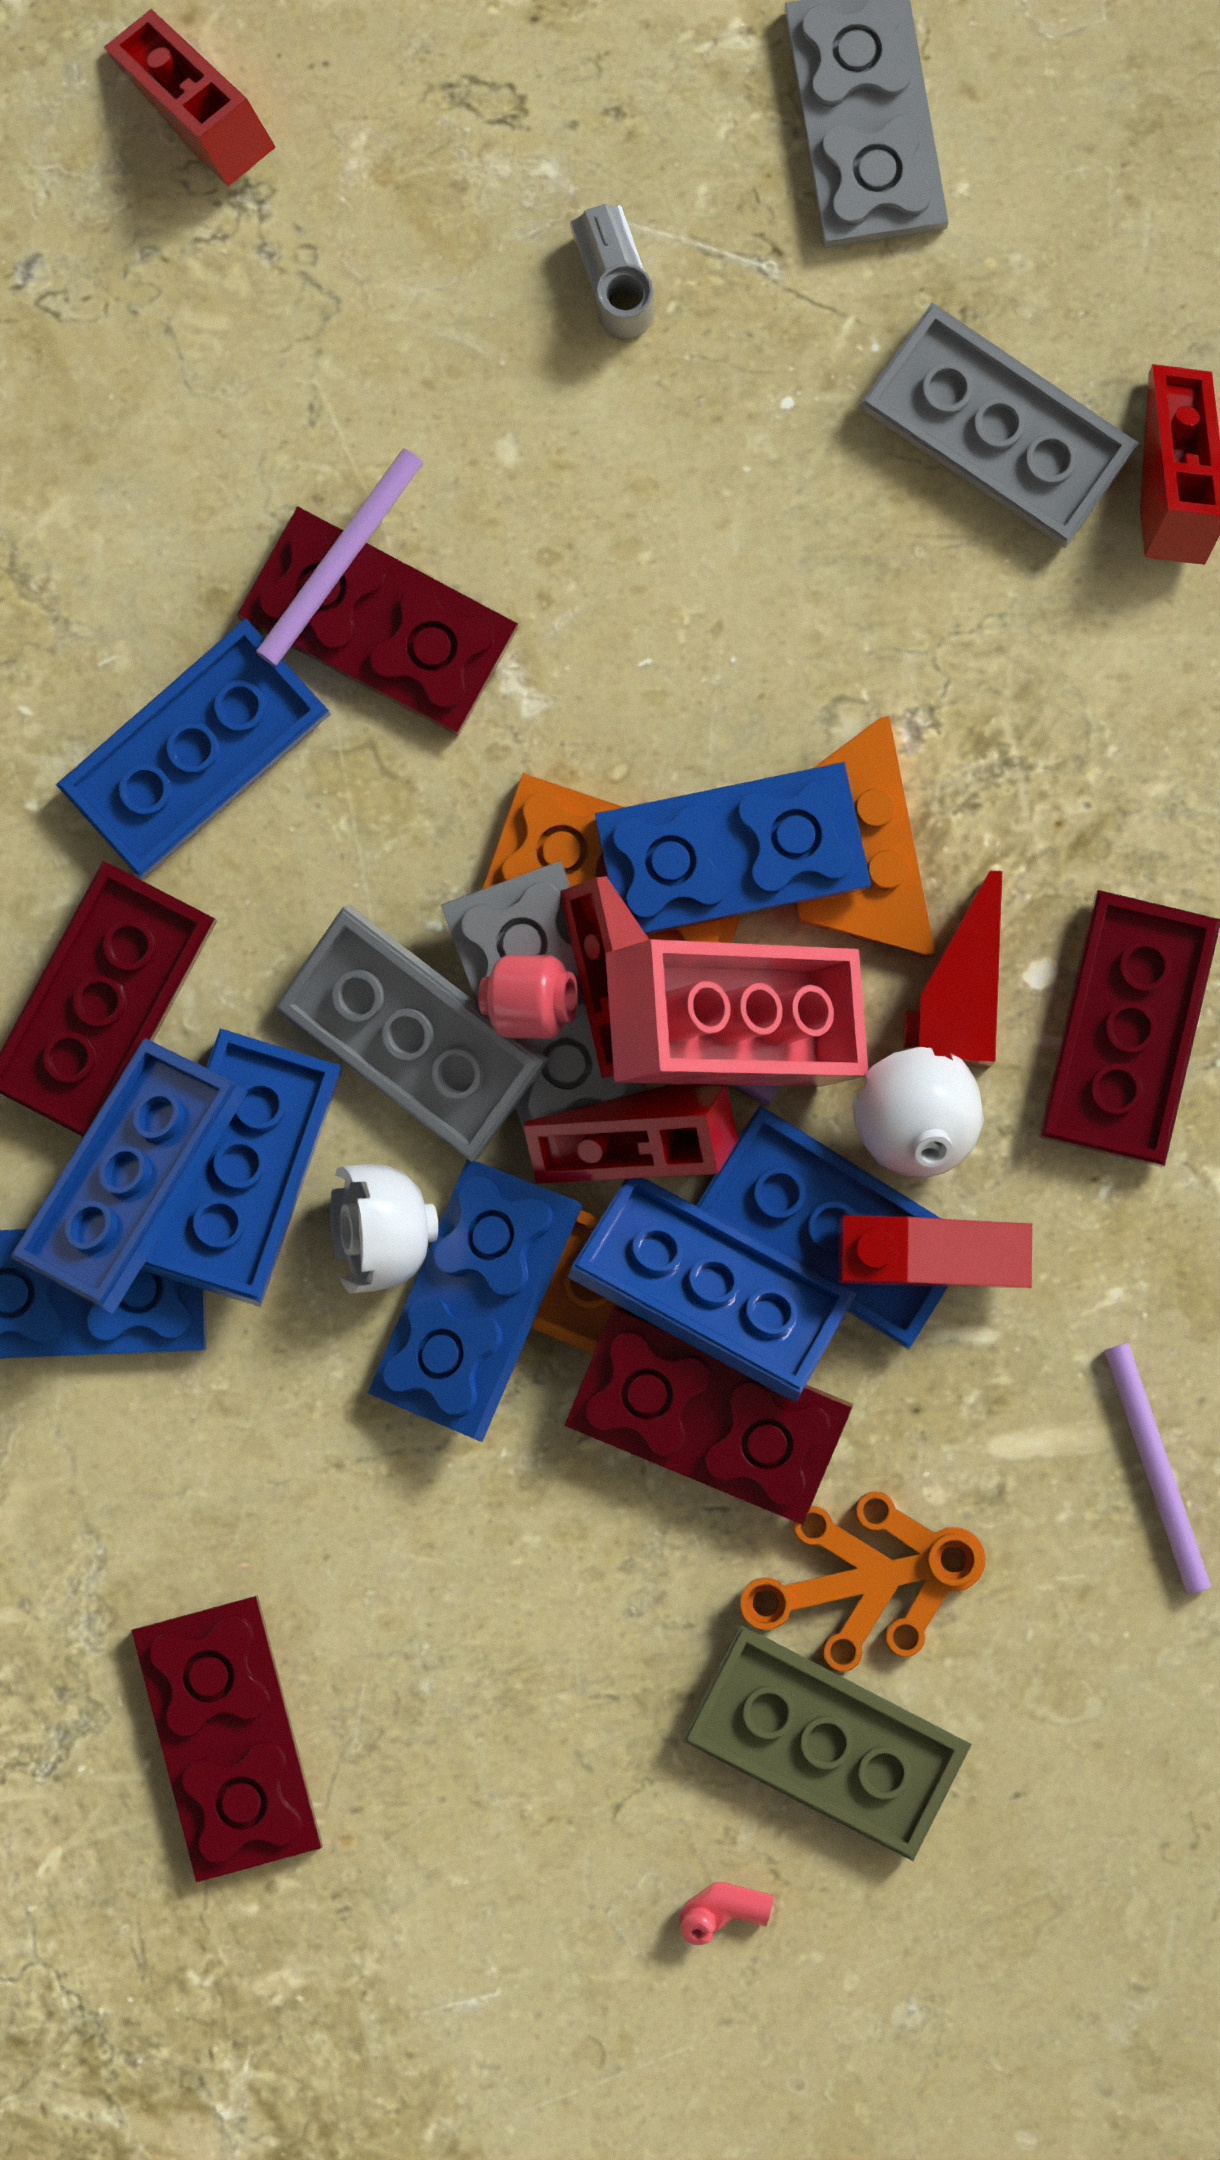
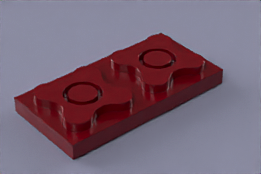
(385, 624)
(100, 997)
(1130, 1028)
(706, 1418)
(227, 1738)

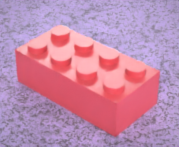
(736, 1014)

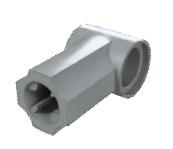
(613, 269)

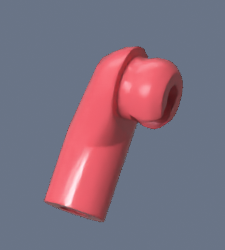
(719, 1905)

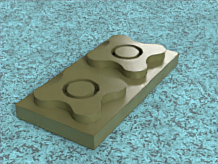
(826, 1742)

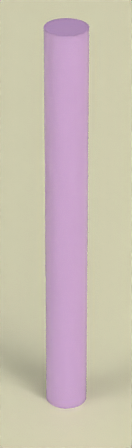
(339, 557)
(1157, 1468)

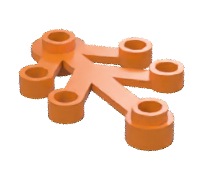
(874, 1577)

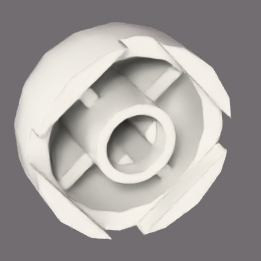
(919, 1112)
(379, 1226)

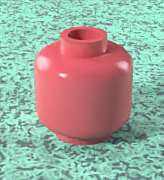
(528, 996)

